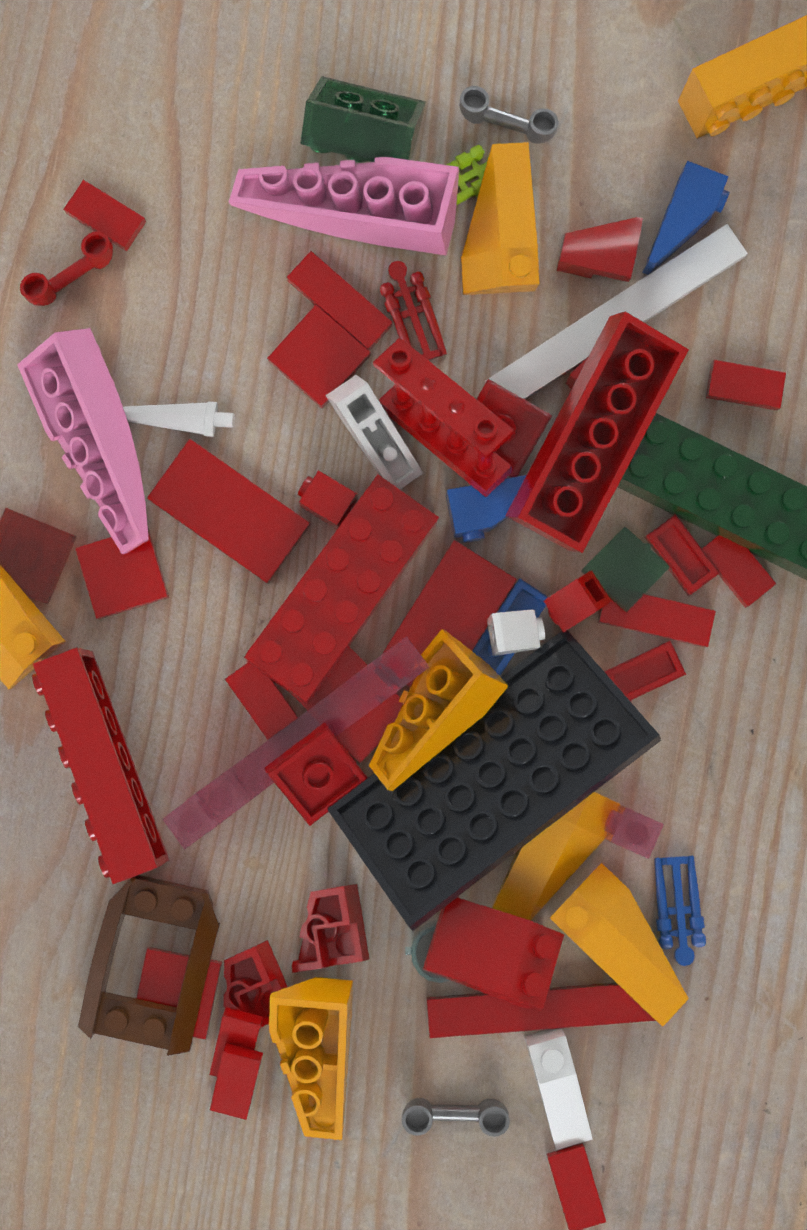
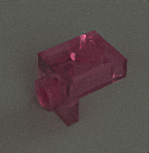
(632, 831)

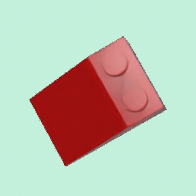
(494, 953)

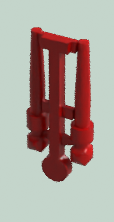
(397, 272)

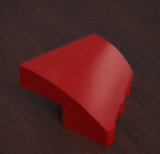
(602, 250)
(332, 930)
(252, 979)

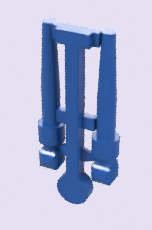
(683, 954)

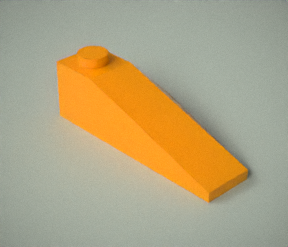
(503, 235)
(24, 633)
(436, 709)
(553, 857)
(616, 936)
(313, 1041)

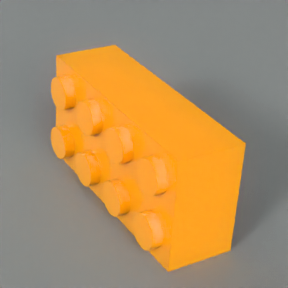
(746, 80)

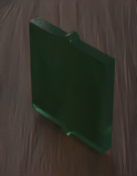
(626, 568)

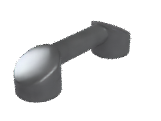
(475, 109)
(490, 1113)

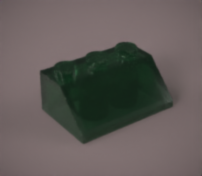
(360, 121)

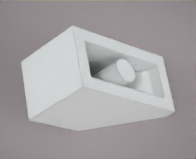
(515, 631)

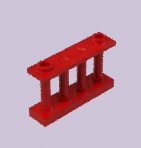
(444, 417)

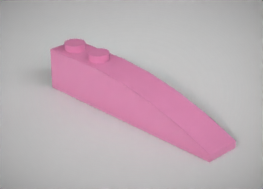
(371, 203)
(87, 418)

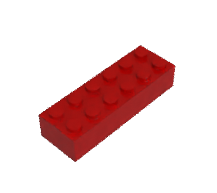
(597, 432)
(341, 589)
(100, 764)

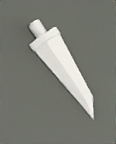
(191, 417)

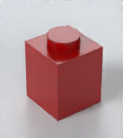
(326, 499)
(577, 601)

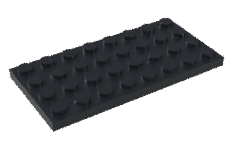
(499, 783)

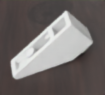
(374, 432)
(558, 1087)

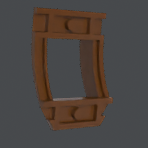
(140, 1019)

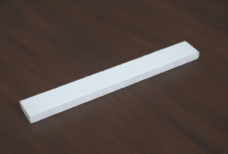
(641, 300)

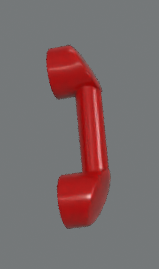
(42, 292)

